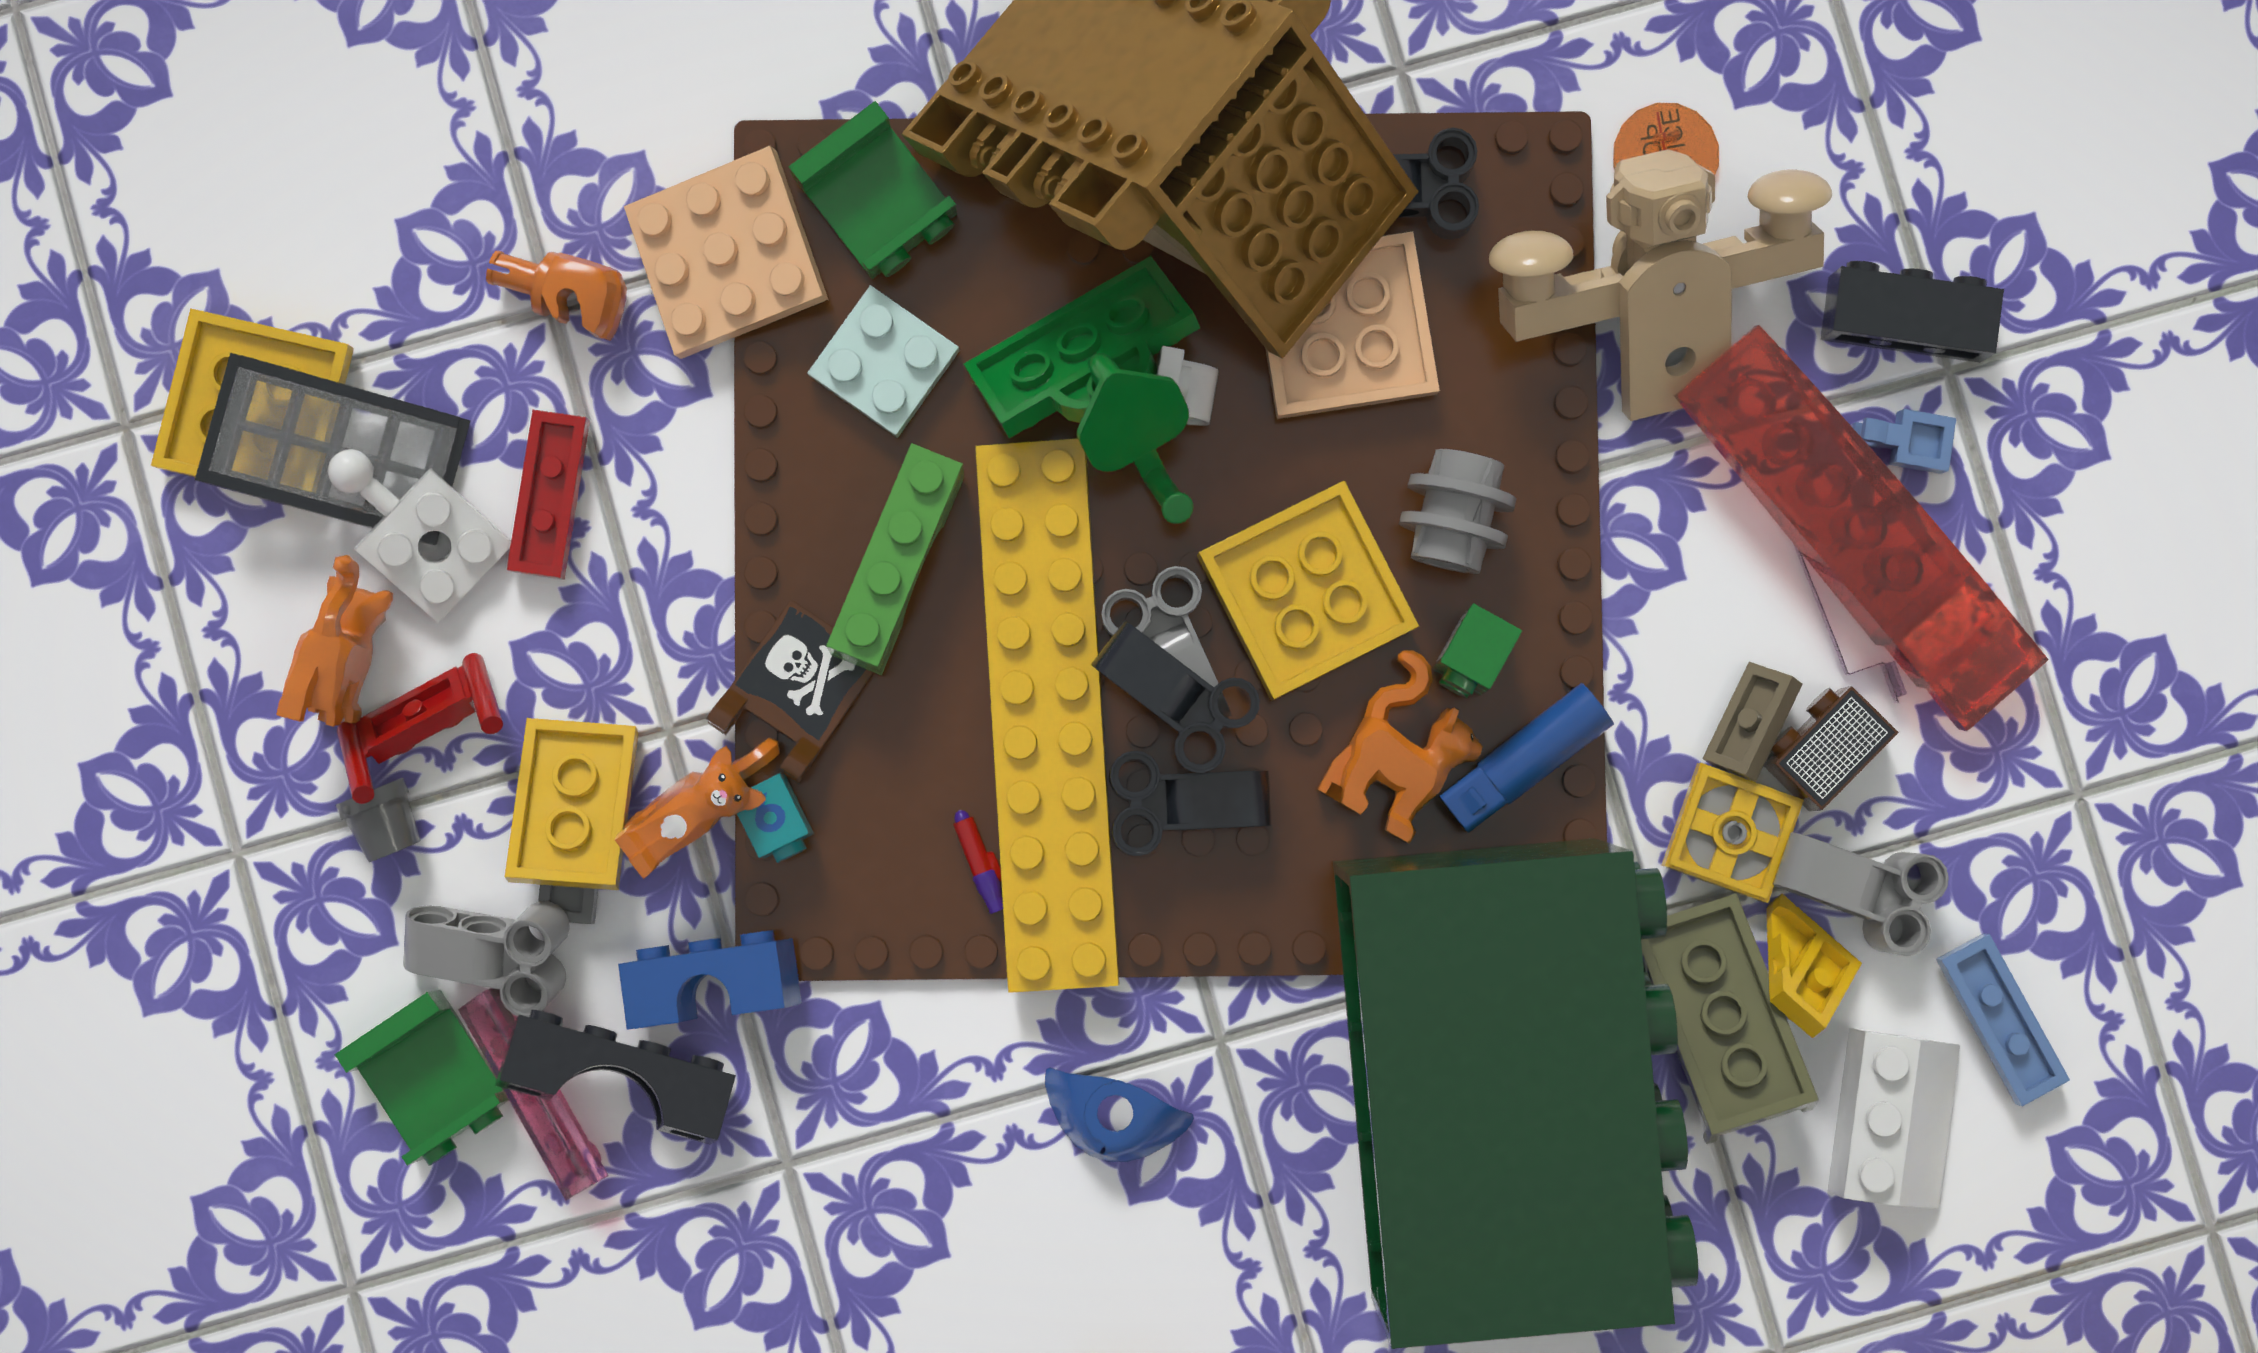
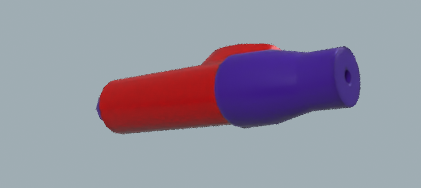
(982, 864)

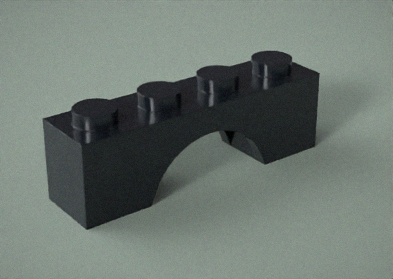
(685, 1095)

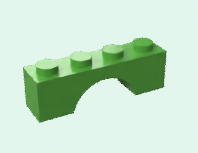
(894, 559)

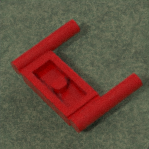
(415, 717)

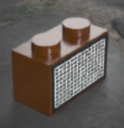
(1829, 746)

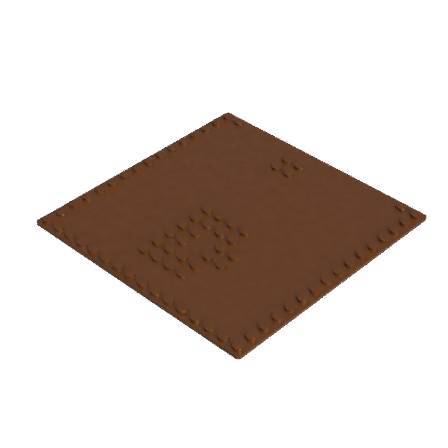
(884, 871)

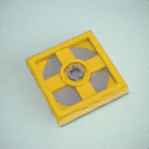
(1732, 832)

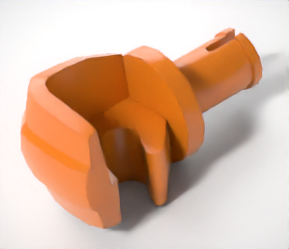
(549, 284)

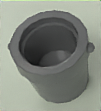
(383, 823)

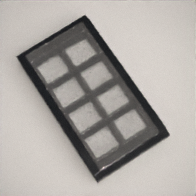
(284, 426)

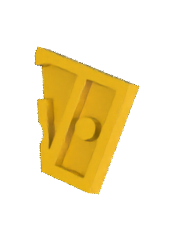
(1805, 967)

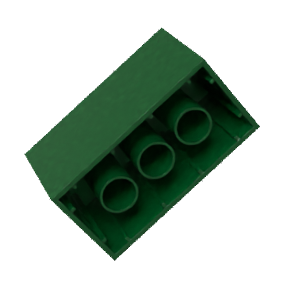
(1512, 1091)

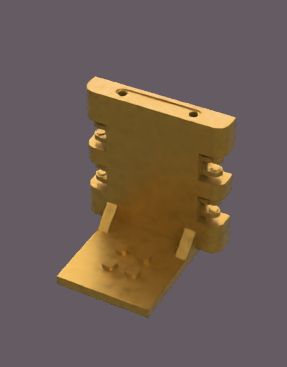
(1183, 120)

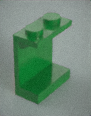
(874, 192)
(427, 1076)

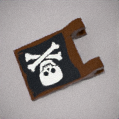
(793, 687)

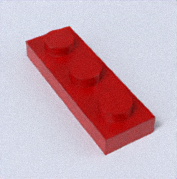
(548, 494)

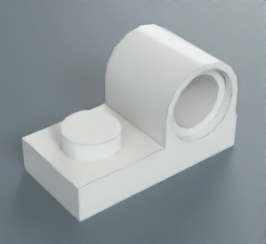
(1195, 382)

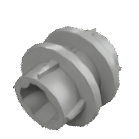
(1457, 511)

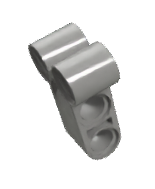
(1169, 625)
(1865, 888)
(490, 951)

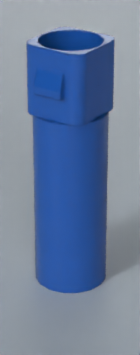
(1527, 757)

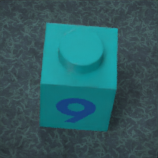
(778, 823)

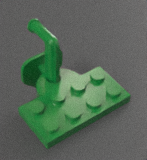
(1100, 371)

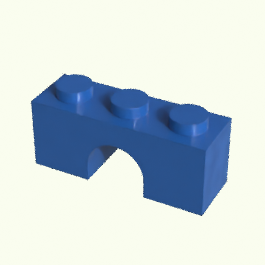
(664, 987)

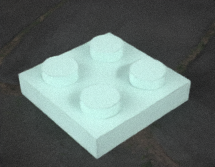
(883, 361)

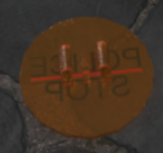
(1667, 127)

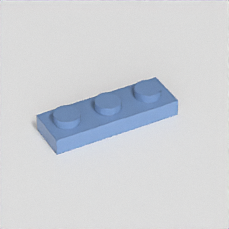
(2002, 1019)

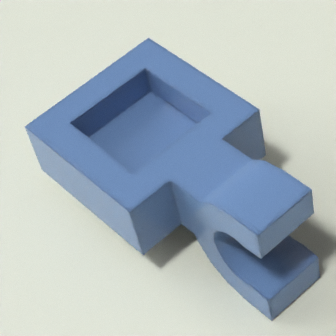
(1915, 439)

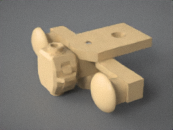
(1659, 276)

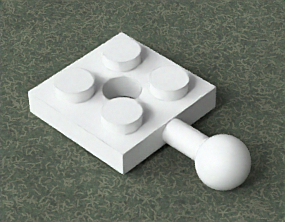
(425, 508)

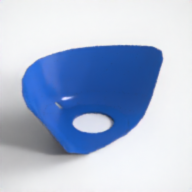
(1076, 1105)

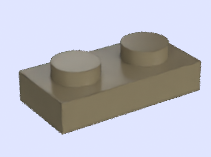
(1752, 721)

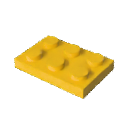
(571, 804)

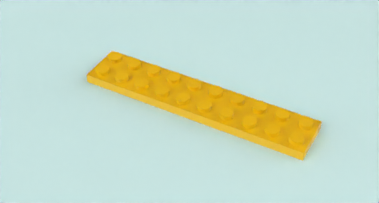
(1047, 716)

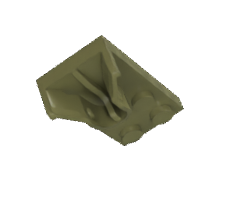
(1729, 1032)

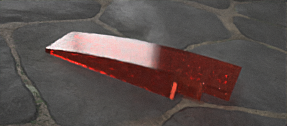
(1861, 529)

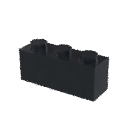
(1912, 312)

